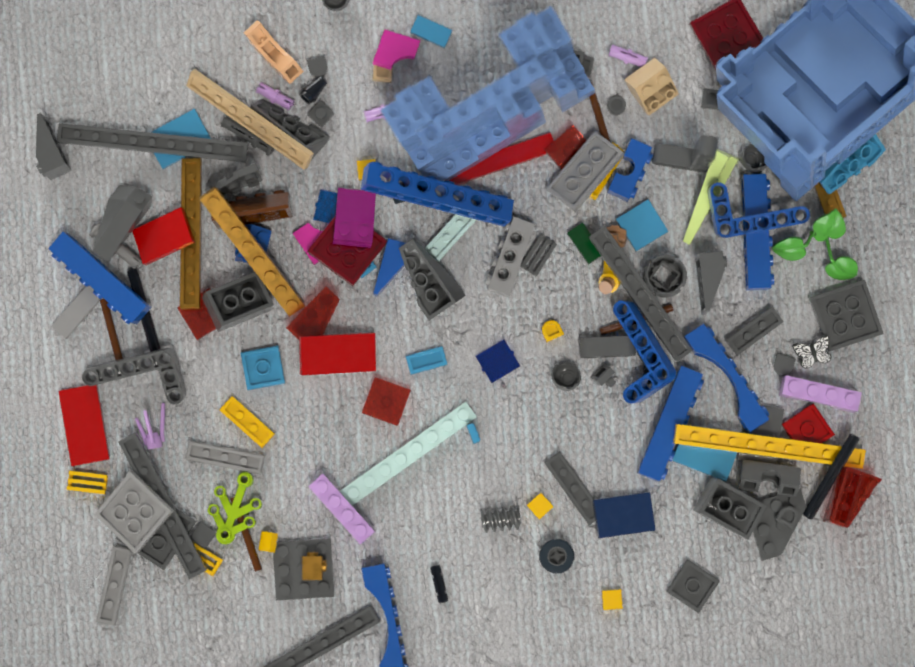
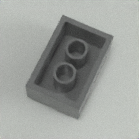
(237, 301)

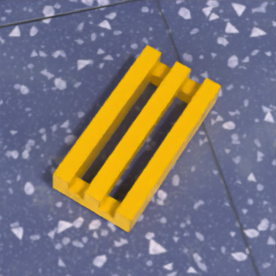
(71, 481)
(215, 566)

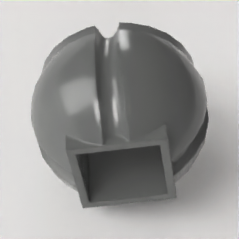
(671, 264)

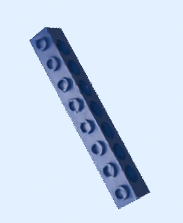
(410, 193)

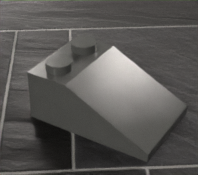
(48, 152)
(710, 270)
(729, 507)

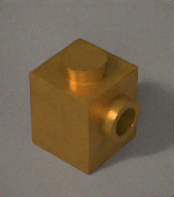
(313, 566)

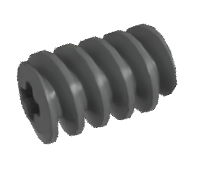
(500, 519)

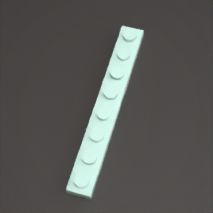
(408, 454)

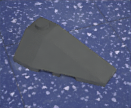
(120, 218)
(431, 282)

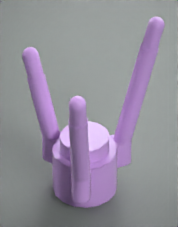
(151, 439)

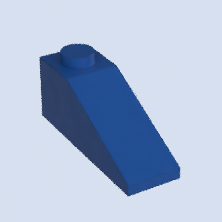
(391, 265)

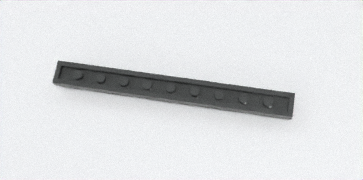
(152, 142)

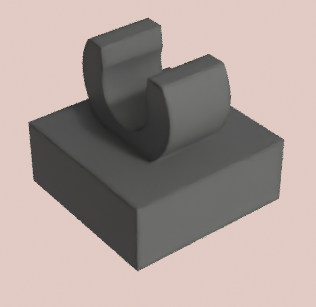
(604, 375)

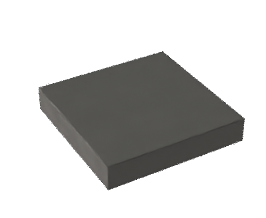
(692, 586)

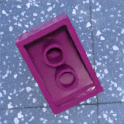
(354, 218)

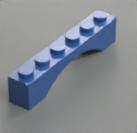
(749, 411)
(377, 583)

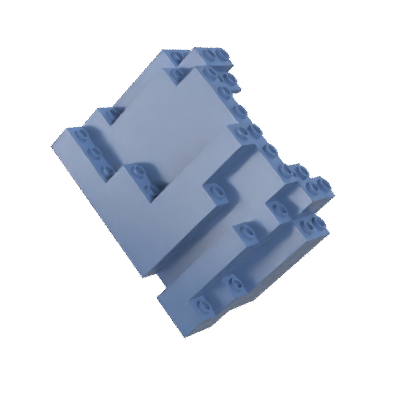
(820, 85)
(455, 139)

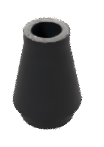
(312, 91)

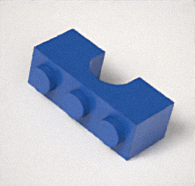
(624, 186)

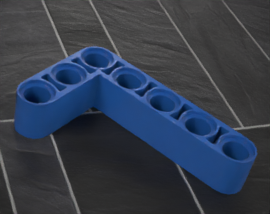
(752, 221)
(645, 352)

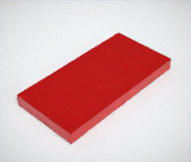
(337, 353)
(84, 425)

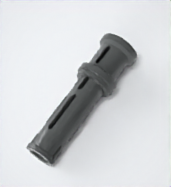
(256, 142)

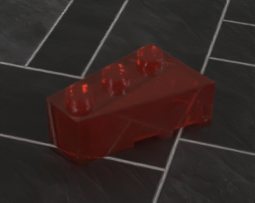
(315, 315)

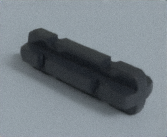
(439, 583)

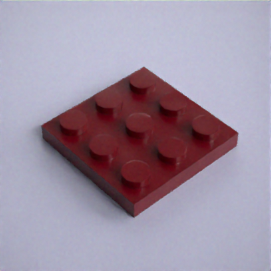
(726, 31)
(345, 260)

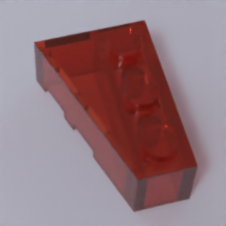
(848, 496)

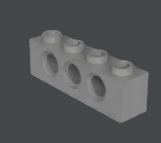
(505, 286)

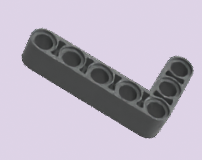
(684, 158)
(139, 368)

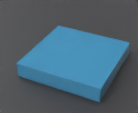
(642, 225)
(262, 367)

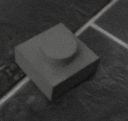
(320, 114)

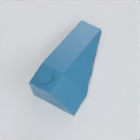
(866, 155)

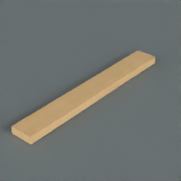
(249, 119)

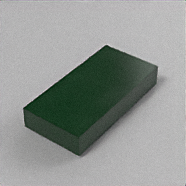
(580, 239)

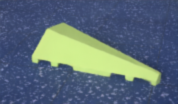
(719, 171)

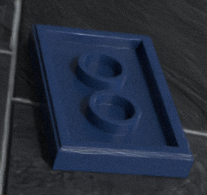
(624, 515)

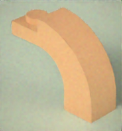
(272, 52)

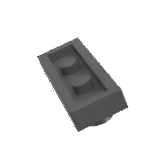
(754, 331)

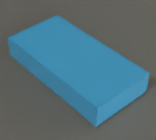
(431, 31)
(426, 360)

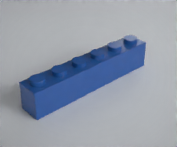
(757, 244)
(100, 278)
(674, 412)

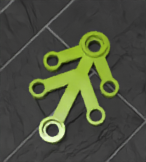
(234, 511)

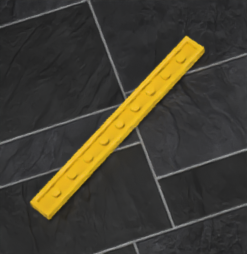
(764, 445)

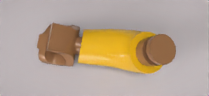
(608, 282)

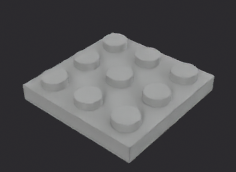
(134, 512)

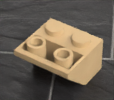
(652, 86)

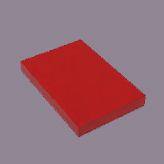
(163, 236)

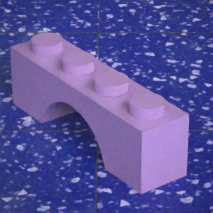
(820, 393)
(341, 509)

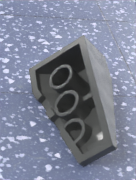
(308, 136)

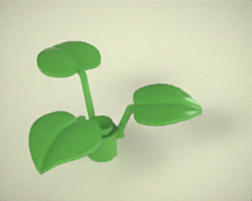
(826, 226)

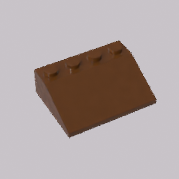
(261, 207)

